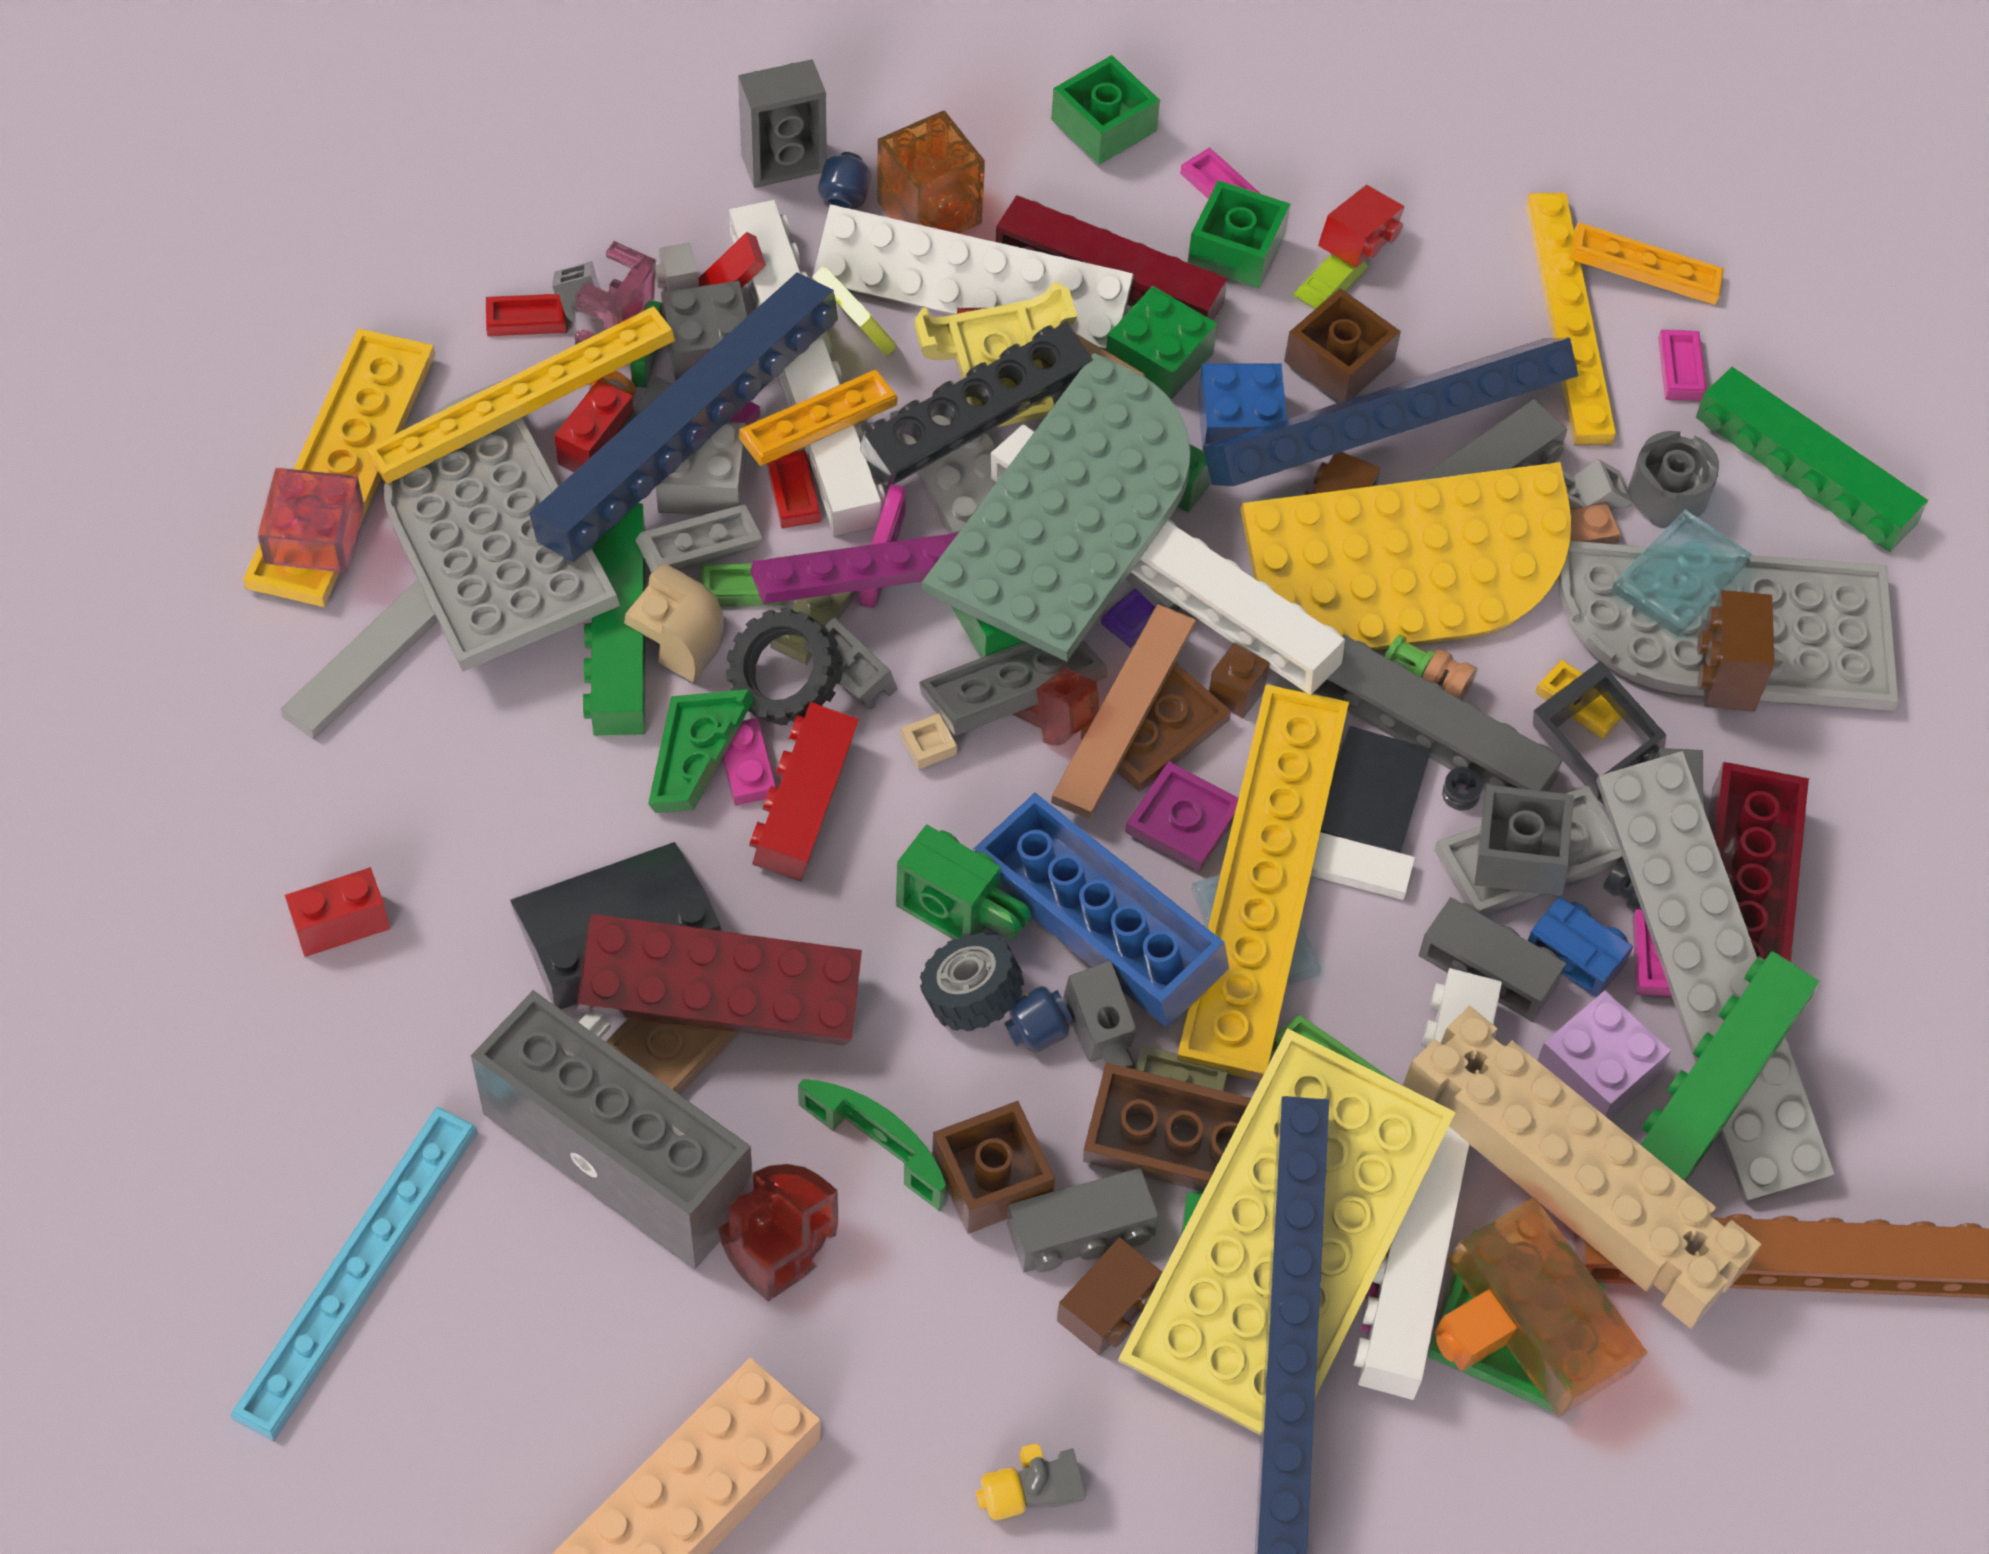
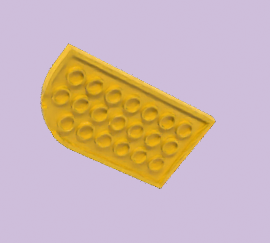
(1416, 555)

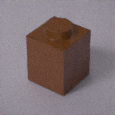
(1239, 679)

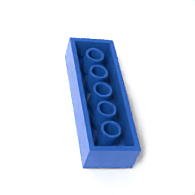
(1105, 909)

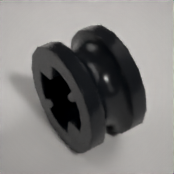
(1473, 784)

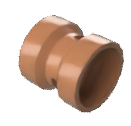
(1449, 674)

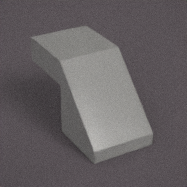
(1597, 485)

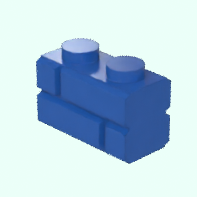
(1590, 950)

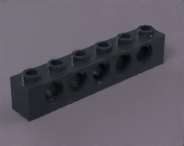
(896, 460)

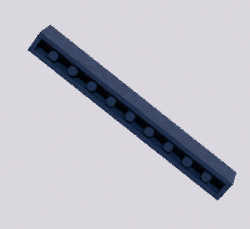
(1389, 411)
(683, 417)
(1292, 1327)

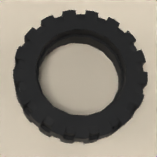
(758, 636)

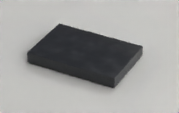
(1374, 789)

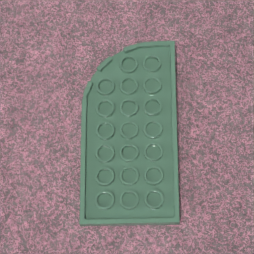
(1070, 511)

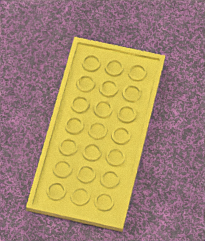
(1211, 1302)

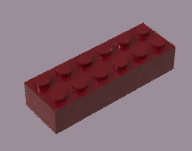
(1759, 835)
(719, 980)

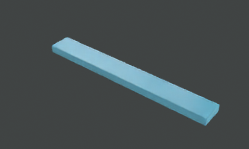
(353, 1274)

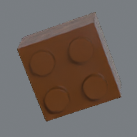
(1342, 346)
(1736, 650)
(991, 1165)

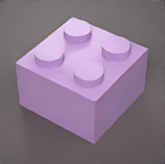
(1605, 1055)

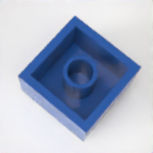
(1239, 398)

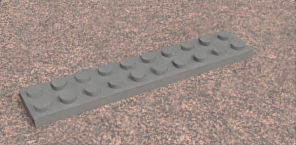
(1705, 960)

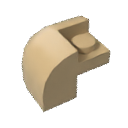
(681, 619)

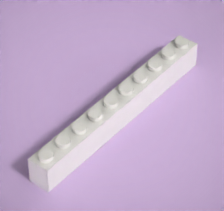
(836, 462)
(1225, 597)
(1415, 1262)

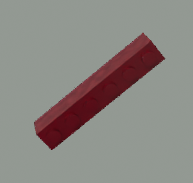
(1048, 231)

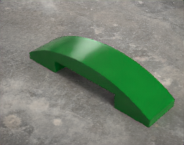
(834, 1103)

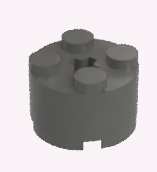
(1673, 477)

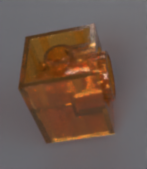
(931, 175)

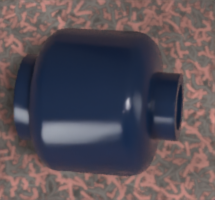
(845, 181)
(1039, 1019)

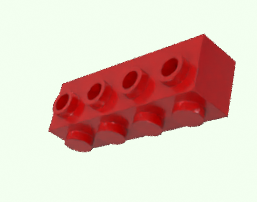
(804, 792)

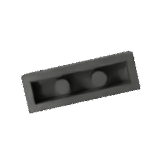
(1477, 945)
(1082, 1220)

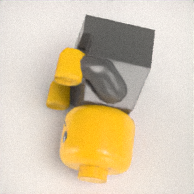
(1040, 1484)

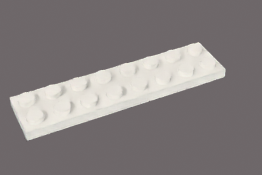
(961, 271)

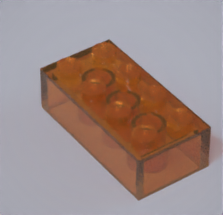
(1566, 1325)

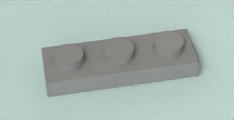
(699, 538)

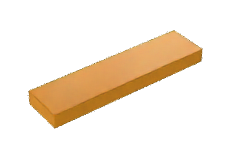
(1646, 263)
(817, 417)

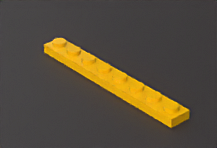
(1570, 317)
(520, 395)

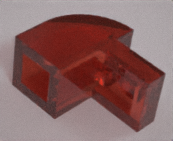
(1064, 706)

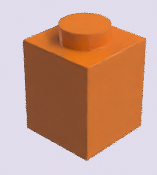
(1474, 1331)

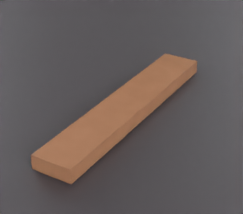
(1123, 712)

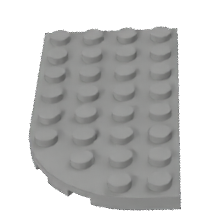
(477, 550)
(1826, 624)

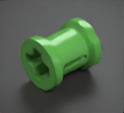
(1410, 656)

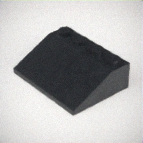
(644, 887)

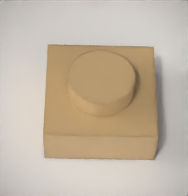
(928, 741)

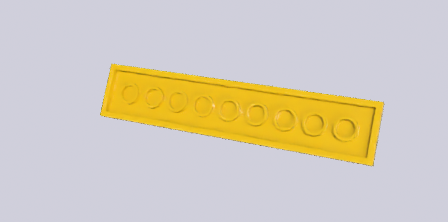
(1266, 880)

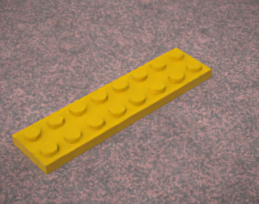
(362, 408)

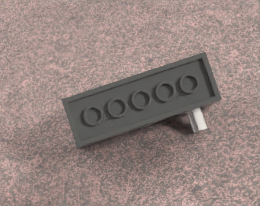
(612, 1126)

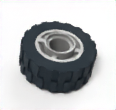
(972, 981)

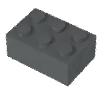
(782, 123)

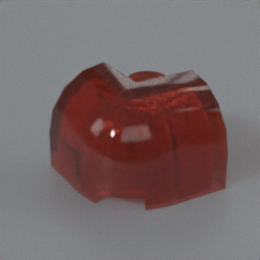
(780, 1227)

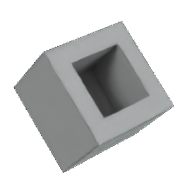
(676, 268)

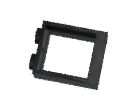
(1575, 697)

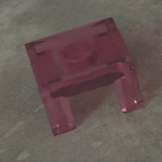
(623, 298)

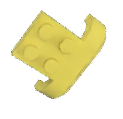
(987, 332)

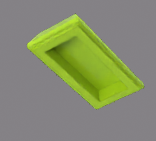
(1327, 279)

